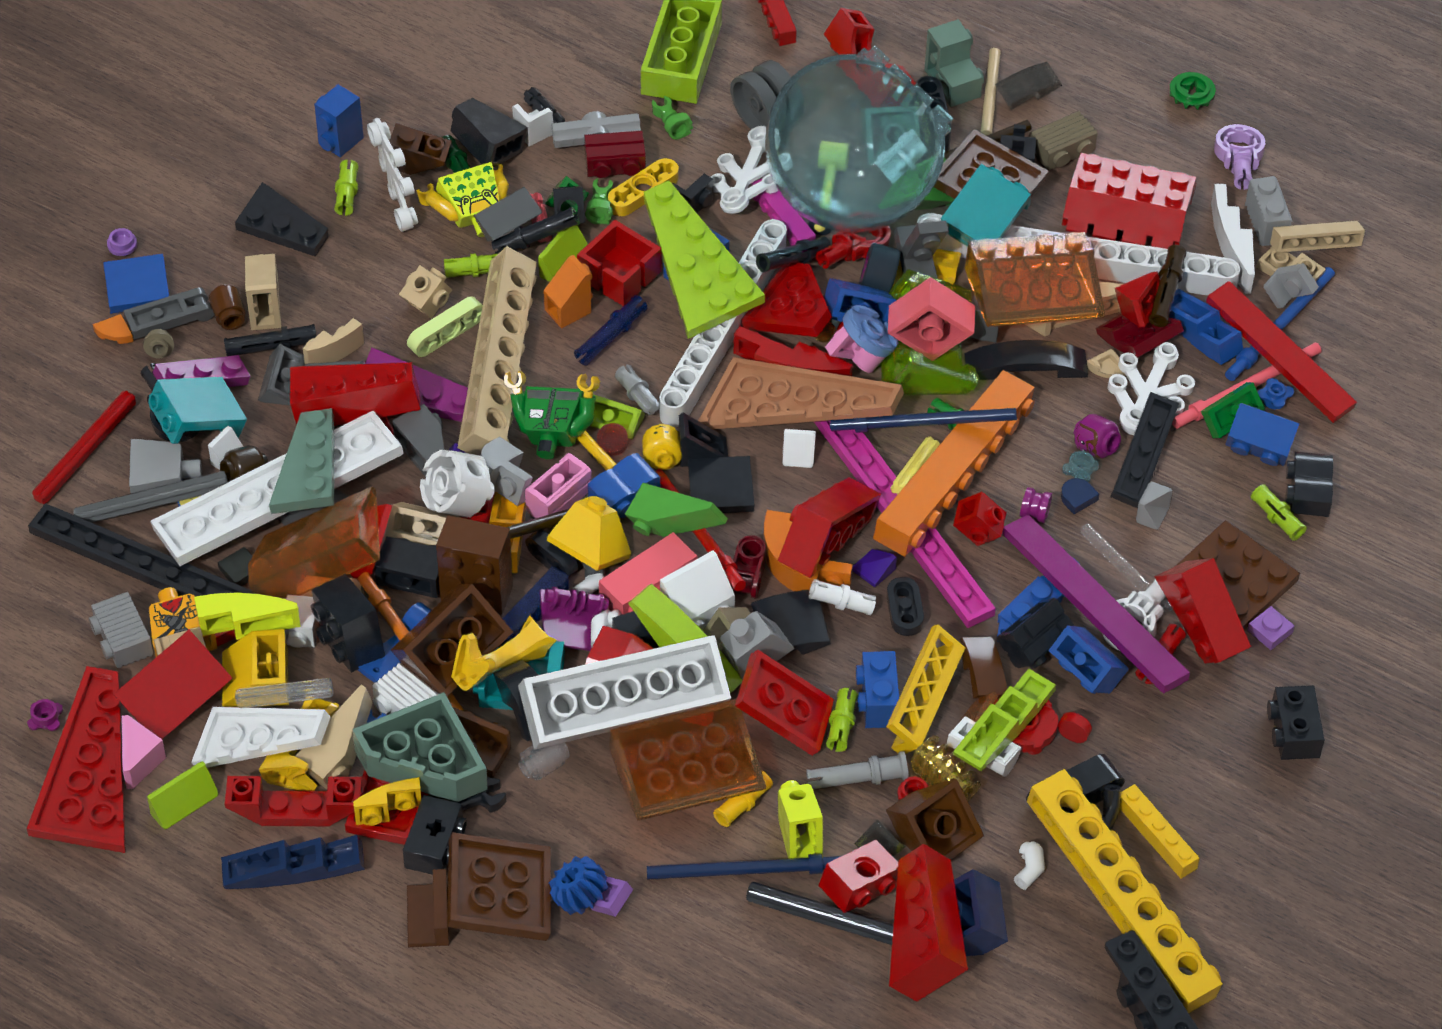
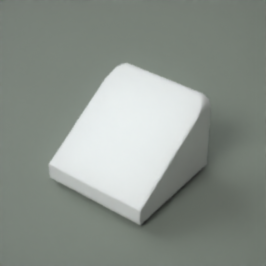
(221, 444)
(798, 448)

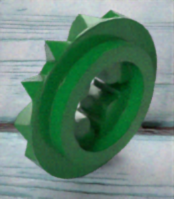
(1185, 82)

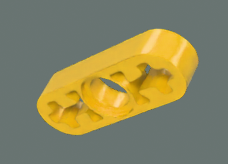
(646, 176)

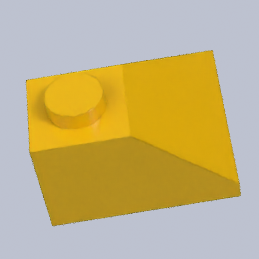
(592, 534)

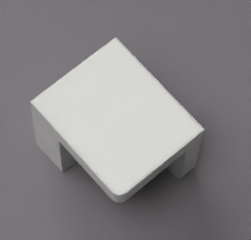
(537, 122)

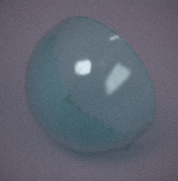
(855, 142)

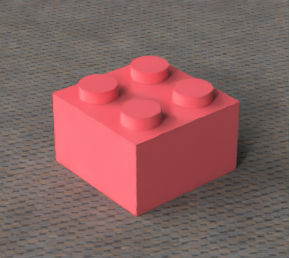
(931, 319)

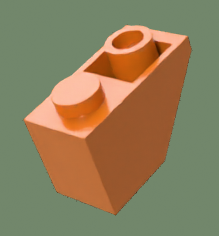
(569, 293)

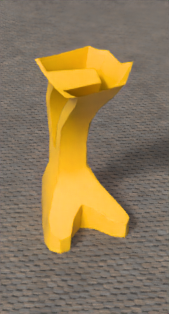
(472, 668)
(285, 768)

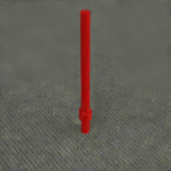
(709, 543)

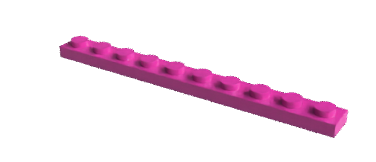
(934, 553)

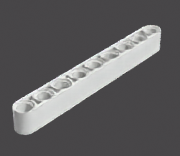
(710, 346)

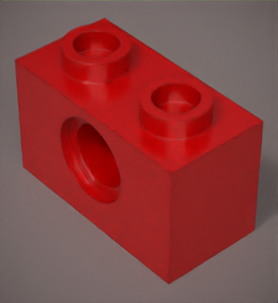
(860, 876)

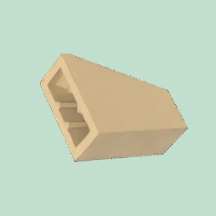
(262, 291)

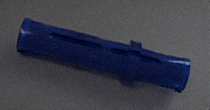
(619, 322)

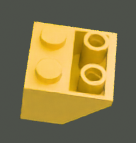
(254, 662)

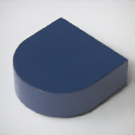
(1078, 495)

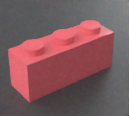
(644, 570)

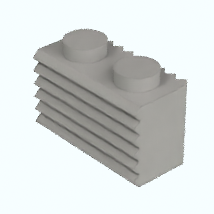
(1266, 207)
(121, 629)

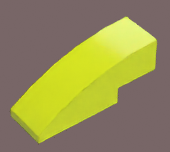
(244, 613)

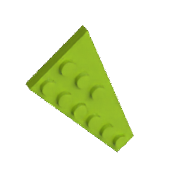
(700, 269)

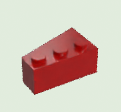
(1204, 609)

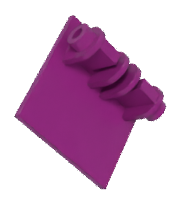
(569, 615)

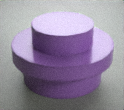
(121, 242)

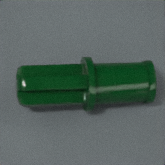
(456, 158)

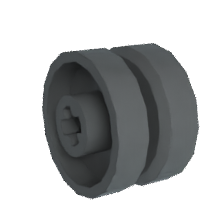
(756, 92)

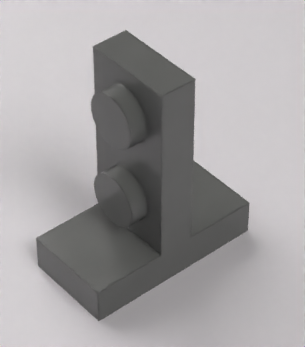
(919, 244)

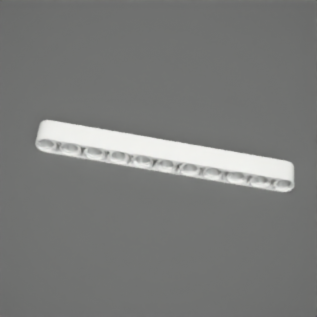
(1129, 261)

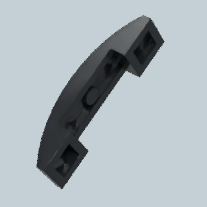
(1028, 356)

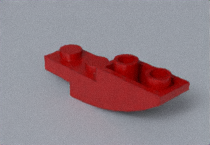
(759, 348)

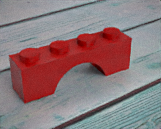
(851, 33)

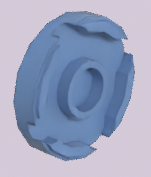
(868, 331)

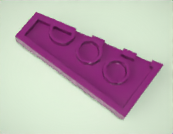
(436, 392)

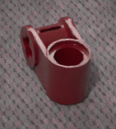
(750, 567)

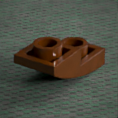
(984, 665)

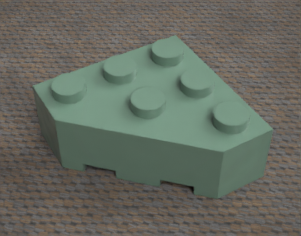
(425, 744)

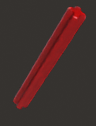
(84, 447)

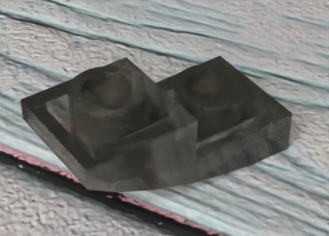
(1027, 83)

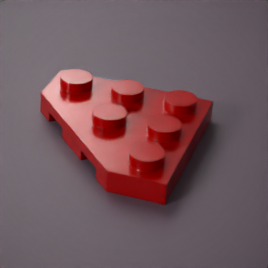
(791, 304)

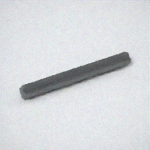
(151, 497)

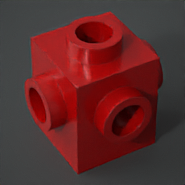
(979, 518)

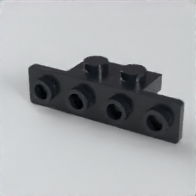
(1145, 987)

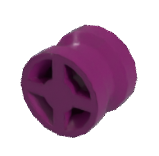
(1036, 504)

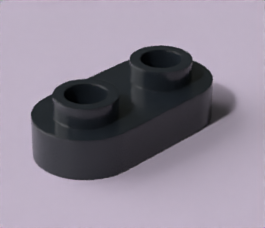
(905, 608)

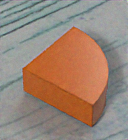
(113, 329)

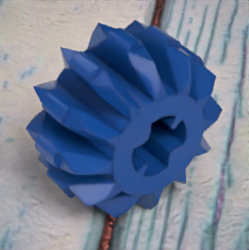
(578, 885)

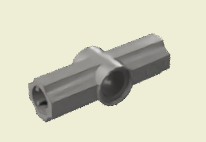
(572, 132)

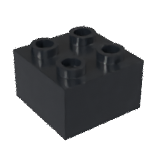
(347, 623)

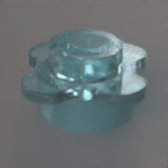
(1081, 459)

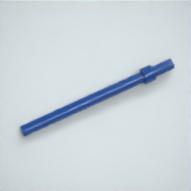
(1249, 356)

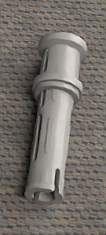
(874, 770)

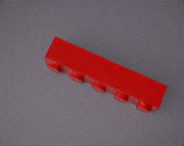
(779, 20)

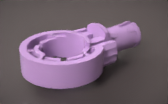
(1240, 156)

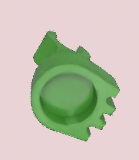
(676, 124)
(598, 208)

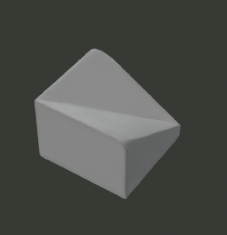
(1153, 505)

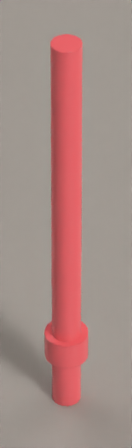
(1259, 378)

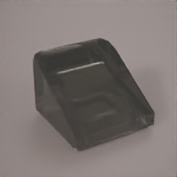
(884, 835)

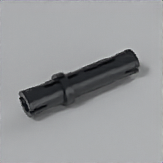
(525, 236)
(771, 260)
(269, 340)

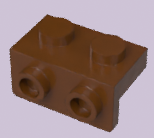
(488, 738)

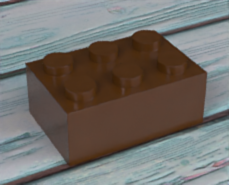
(475, 555)

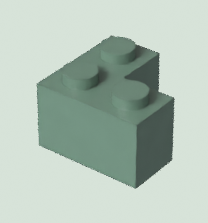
(951, 63)

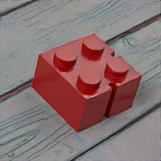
(621, 262)

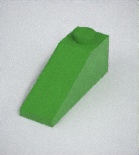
(666, 511)

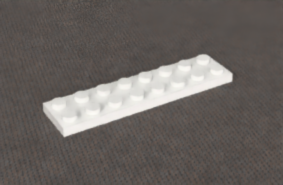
(245, 501)

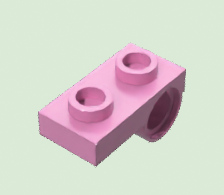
(845, 347)

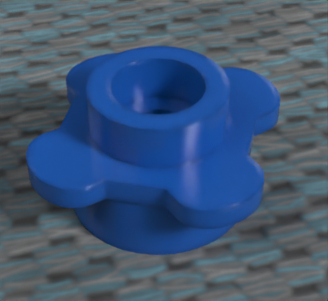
(1275, 394)

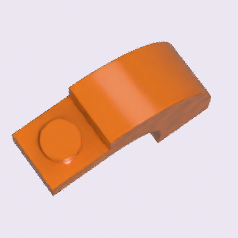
(775, 533)

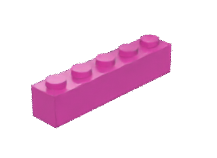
(779, 209)

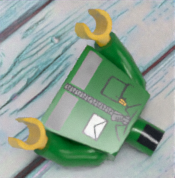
(553, 414)

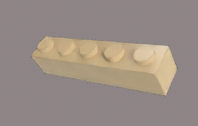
(1317, 236)

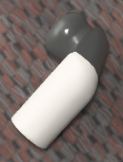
(591, 580)

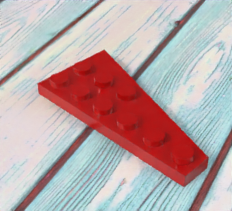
(84, 782)

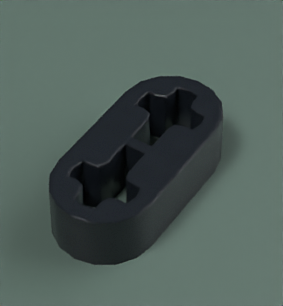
(549, 554)

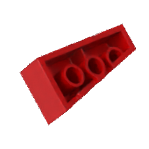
(354, 390)
(826, 524)
(926, 926)

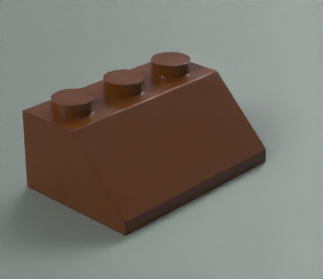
(433, 642)

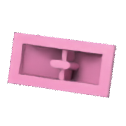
(140, 751)

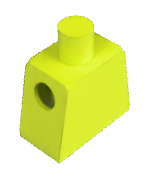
(799, 806)

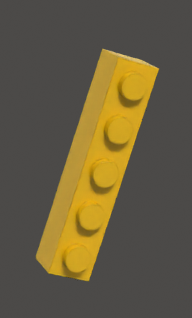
(1158, 831)

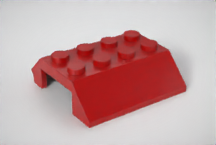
(1129, 200)

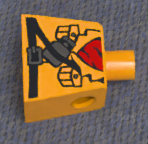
(175, 615)

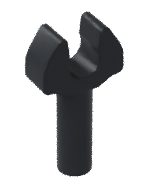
(491, 803)

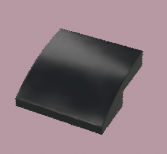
(798, 619)

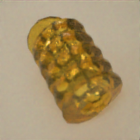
(937, 766)

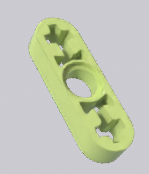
(445, 327)

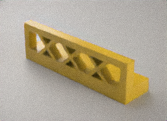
(930, 690)

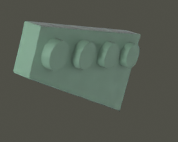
(308, 467)

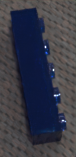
(530, 602)

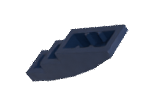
(294, 864)

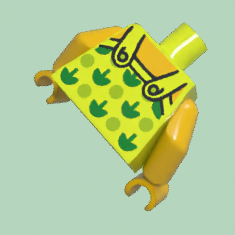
(466, 194)

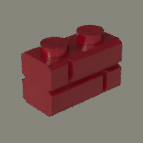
(614, 154)

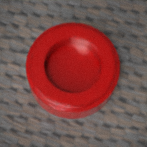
(1074, 727)

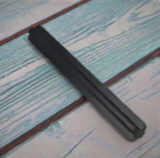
(820, 912)

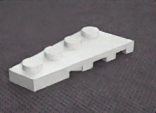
(251, 733)

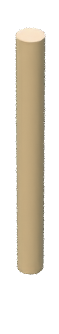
(990, 91)

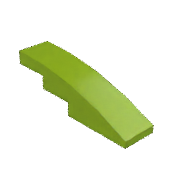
(672, 626)
(1004, 720)

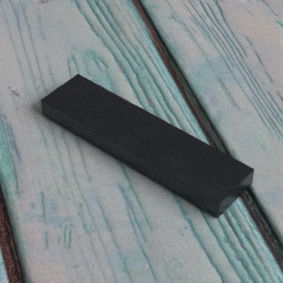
(1144, 449)

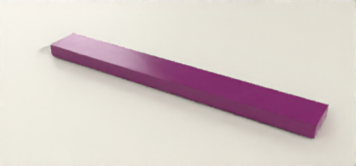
(1096, 604)

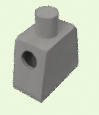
(159, 464)
(753, 634)

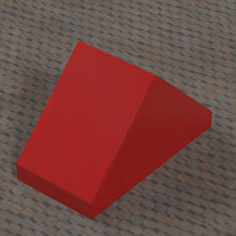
(1138, 297)

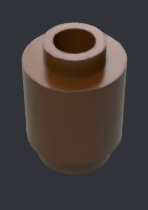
(227, 307)

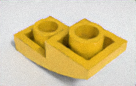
(375, 805)

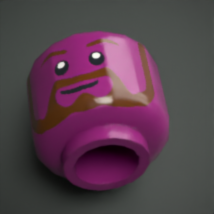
(1097, 436)

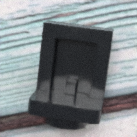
(699, 193)

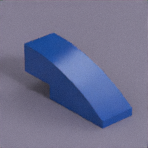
(1205, 329)

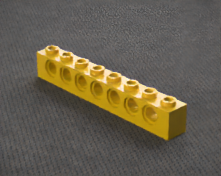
(1104, 882)

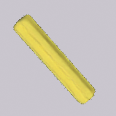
(920, 456)

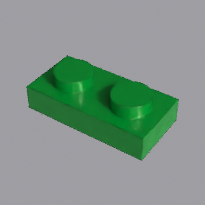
(1221, 413)

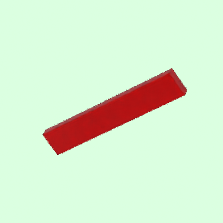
(1281, 352)

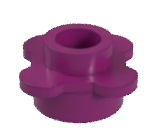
(45, 708)

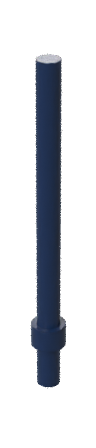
(924, 419)
(814, 864)

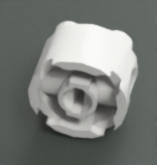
(456, 483)

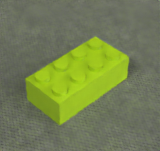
(681, 49)

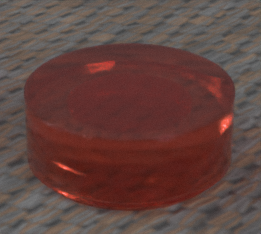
(612, 439)

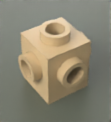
(426, 290)

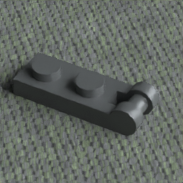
(168, 312)

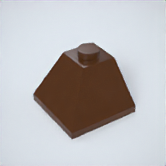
(936, 818)

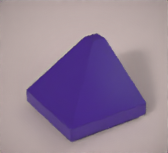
(875, 566)

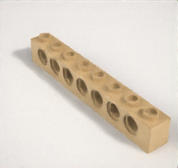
(497, 350)

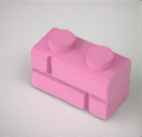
(558, 487)

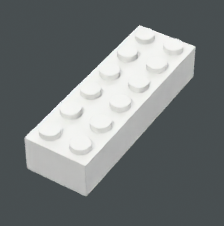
(623, 691)

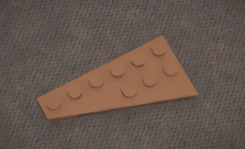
(781, 394)

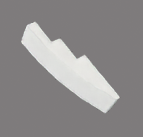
(1233, 241)

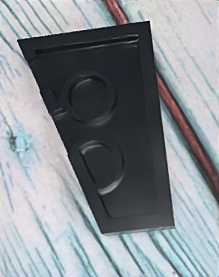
(281, 222)

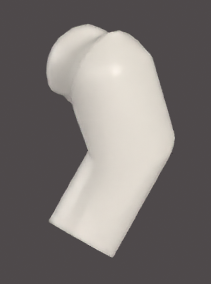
(602, 619)
(1035, 864)

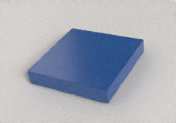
(135, 281)

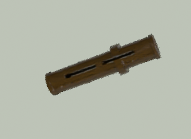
(1170, 275)

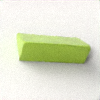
(564, 245)
(610, 411)
(182, 796)

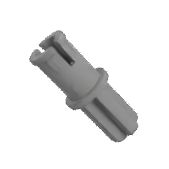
(637, 389)

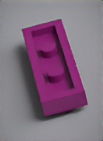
(228, 367)

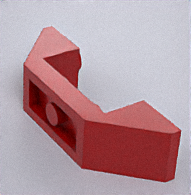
(292, 808)

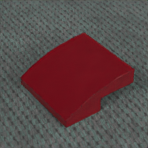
(1137, 340)

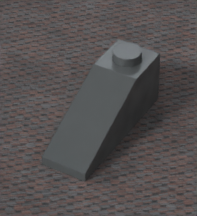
(419, 435)

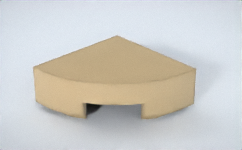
(1105, 363)

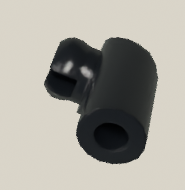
(1111, 804)

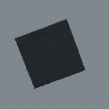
(723, 482)

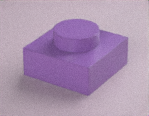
(1270, 628)
(613, 897)

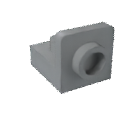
(1290, 283)

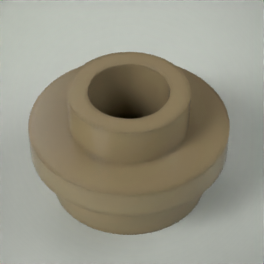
(157, 337)

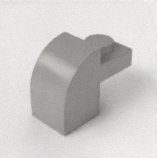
(504, 470)

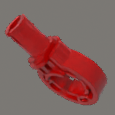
(850, 245)

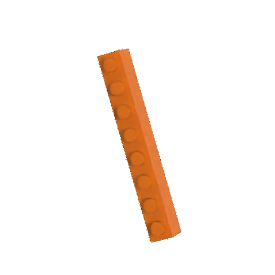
(951, 467)

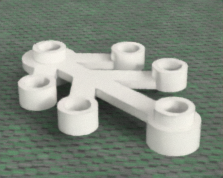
(397, 185)
(737, 198)
(1164, 359)

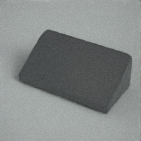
(507, 214)
(276, 381)

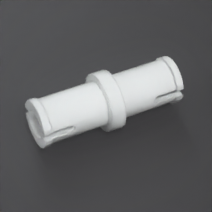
(842, 597)

